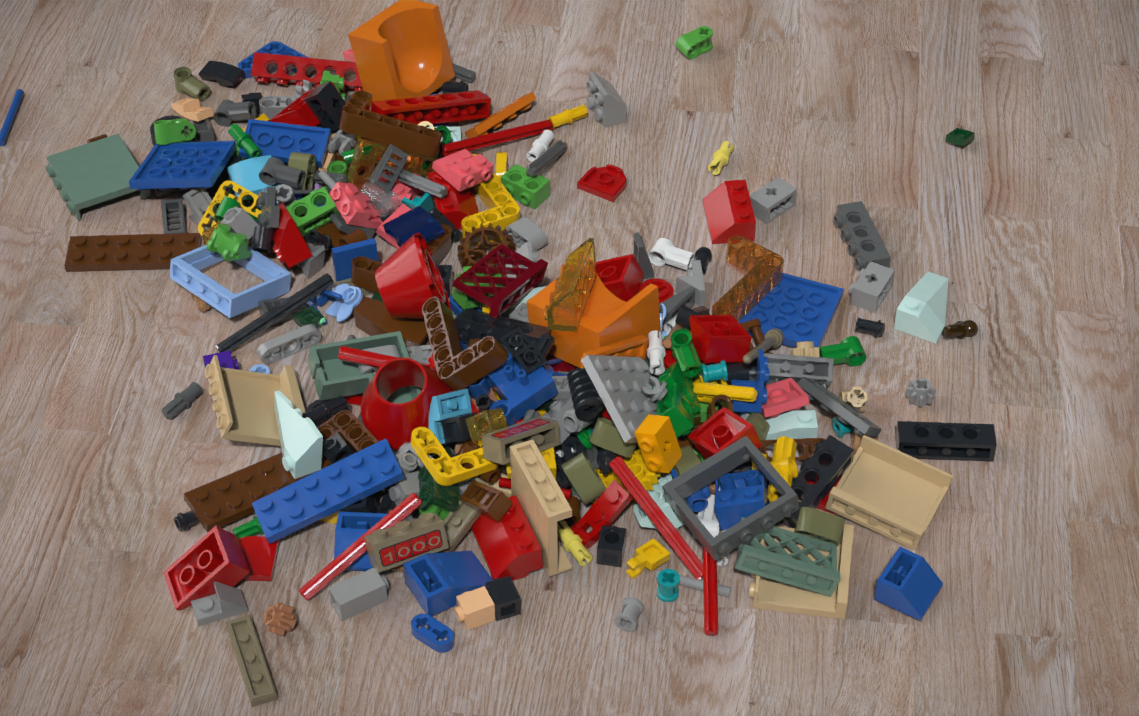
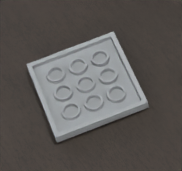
(619, 386)

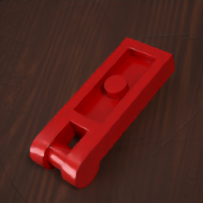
(601, 513)

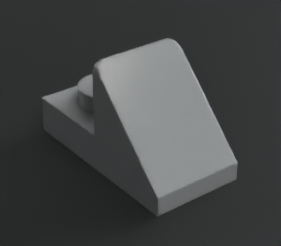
(198, 202)
(314, 263)
(695, 279)
(224, 604)

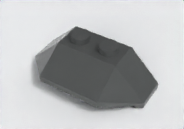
(796, 367)

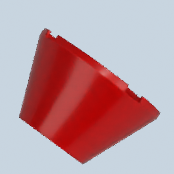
(410, 279)
(395, 420)

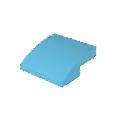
(247, 175)
(445, 407)

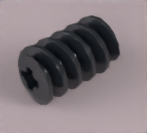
(584, 395)

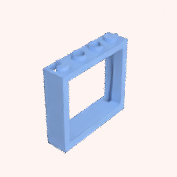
(185, 272)

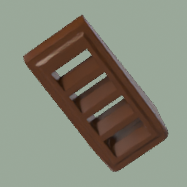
(488, 500)

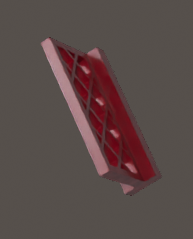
(514, 288)

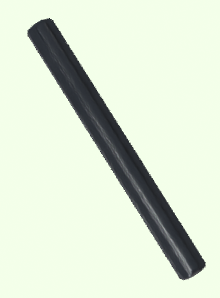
(275, 314)

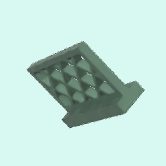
(785, 566)

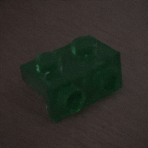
(433, 493)

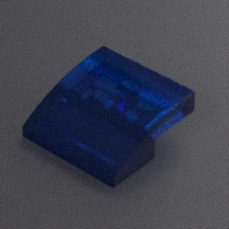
(413, 222)

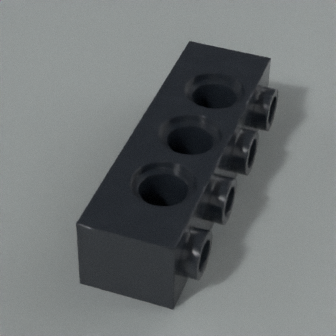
(478, 324)
(946, 440)
(830, 451)

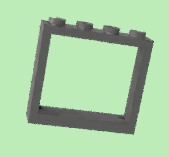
(712, 469)

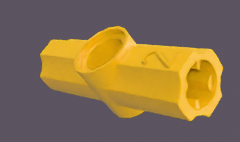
(784, 463)

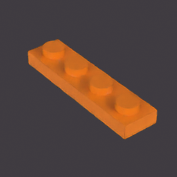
(507, 113)
(630, 347)

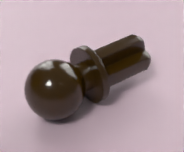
(961, 329)

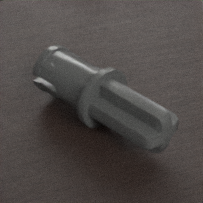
(182, 400)

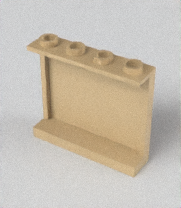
(246, 401)
(889, 492)
(541, 502)
(787, 598)

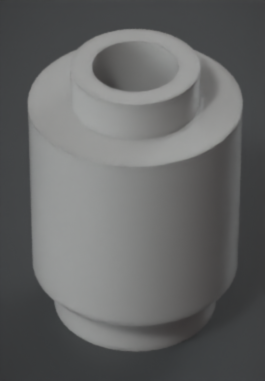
(572, 423)

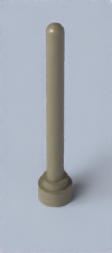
(773, 339)

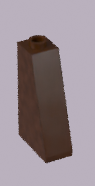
(374, 319)

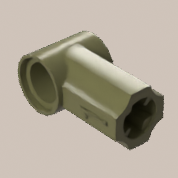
(189, 84)

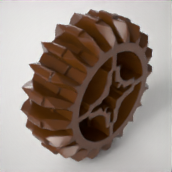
(469, 252)

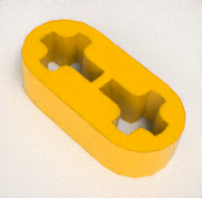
(501, 164)

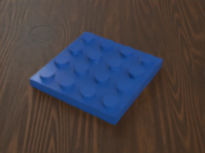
(183, 165)
(798, 309)

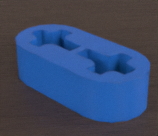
(430, 635)

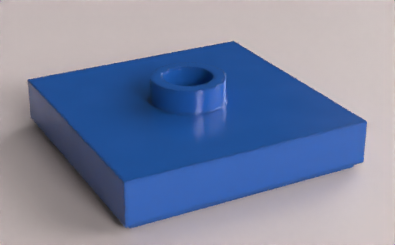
(344, 255)

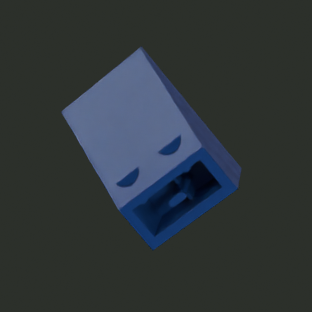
(440, 577)

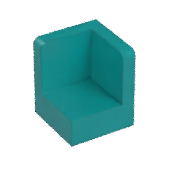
(425, 202)

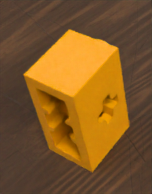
(658, 443)

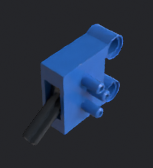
(515, 387)

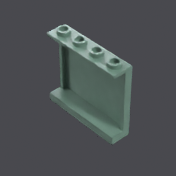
(93, 173)

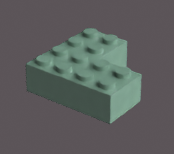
(343, 378)

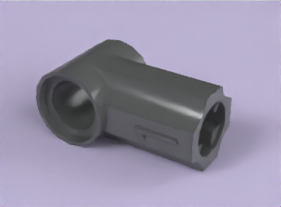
(230, 111)
(278, 172)

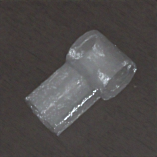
(383, 202)

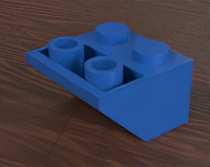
(739, 496)
(350, 528)
(908, 584)

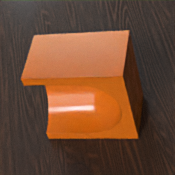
(402, 51)
(603, 320)

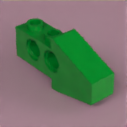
(679, 402)

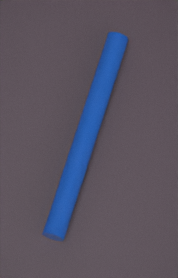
(10, 116)

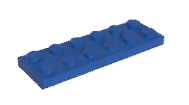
(327, 491)

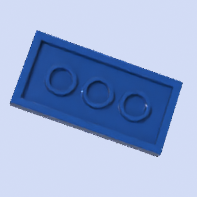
(283, 139)

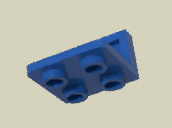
(759, 384)

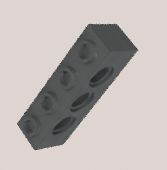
(861, 235)

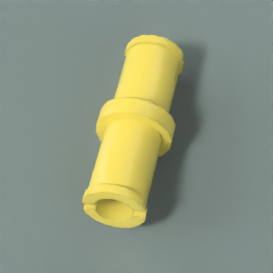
(720, 158)
(573, 544)

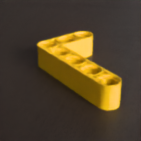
(500, 204)

